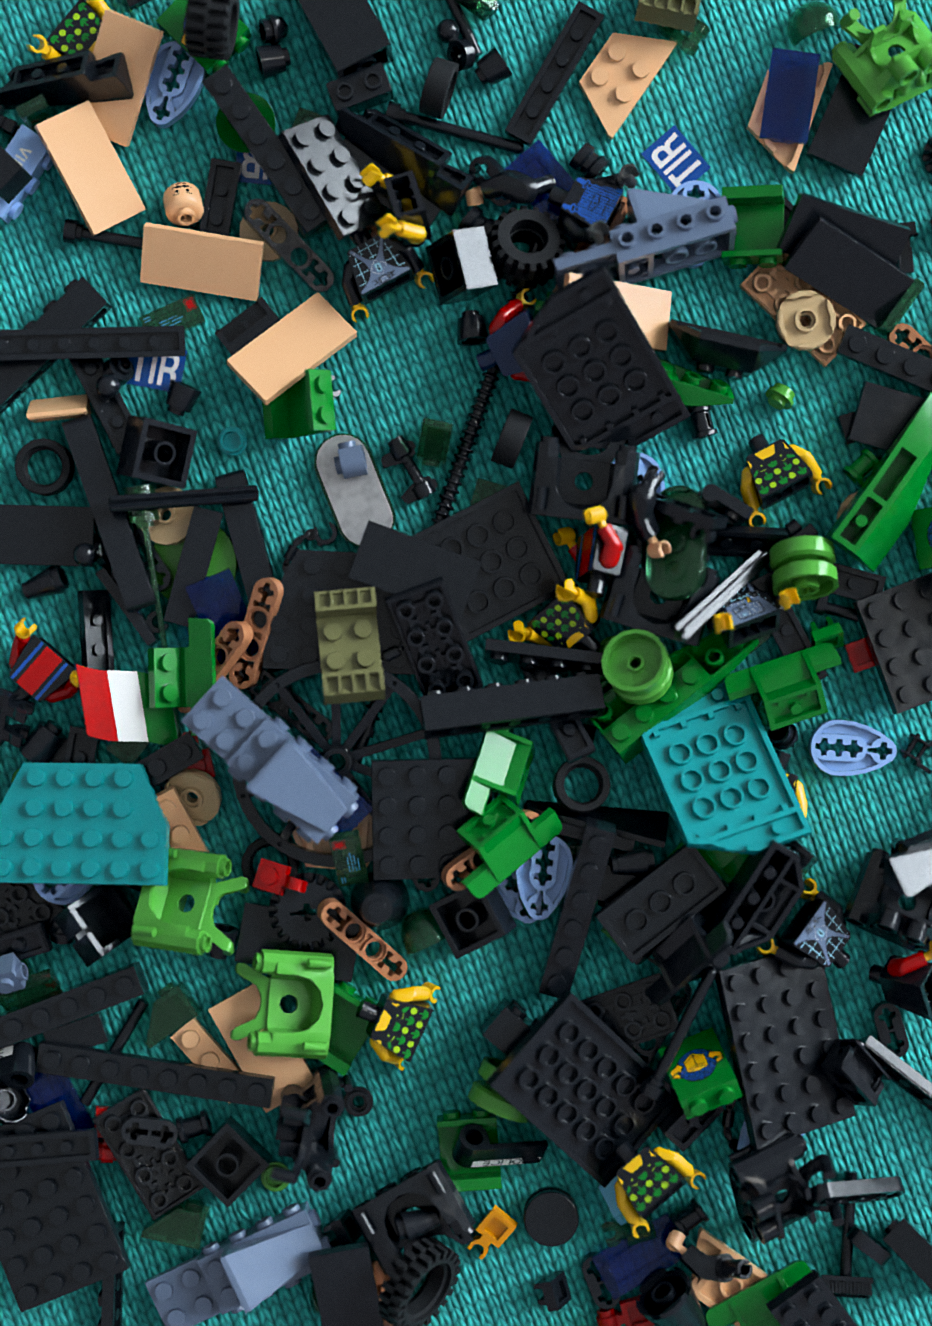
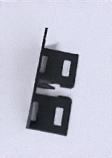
(905, 260)

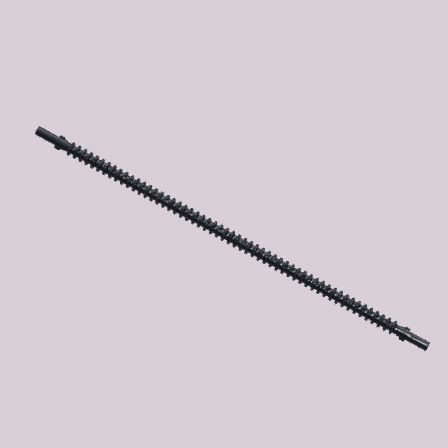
(456, 473)

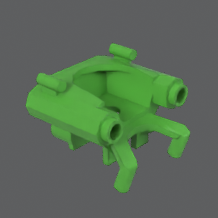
(870, 70)
(160, 912)
(306, 1029)

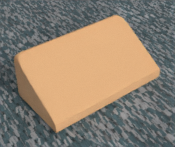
(58, 408)

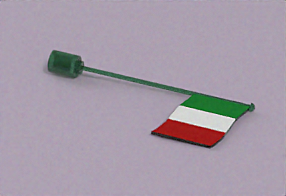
(118, 701)

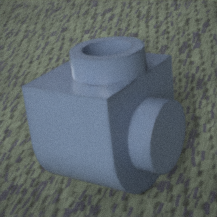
(351, 460)
(12, 973)

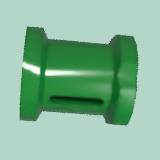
(861, 467)

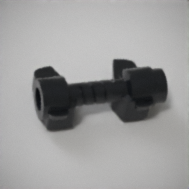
(402, 453)

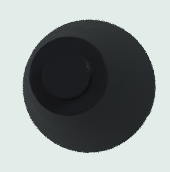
(380, 902)
(670, 1300)

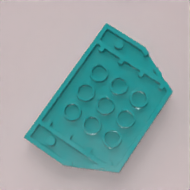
(724, 777)
(83, 826)

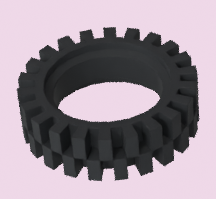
(425, 1256)

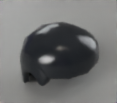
(13, 1104)

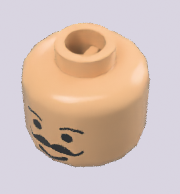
(183, 204)

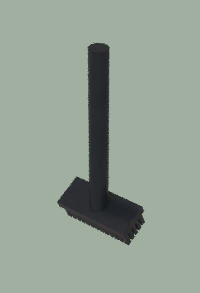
(845, 1284)

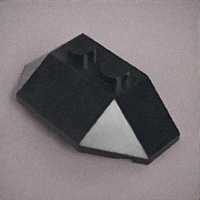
(722, 350)
(760, 896)

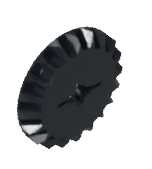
(294, 927)

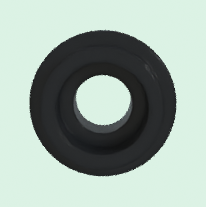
(356, 1110)

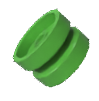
(804, 565)
(637, 666)
(489, 1099)

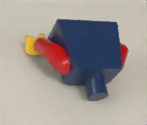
(504, 334)

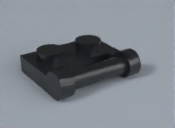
(725, 504)
(853, 585)

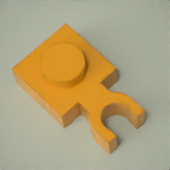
(494, 1229)

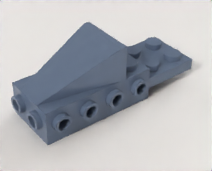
(657, 226)
(273, 761)
(240, 1269)

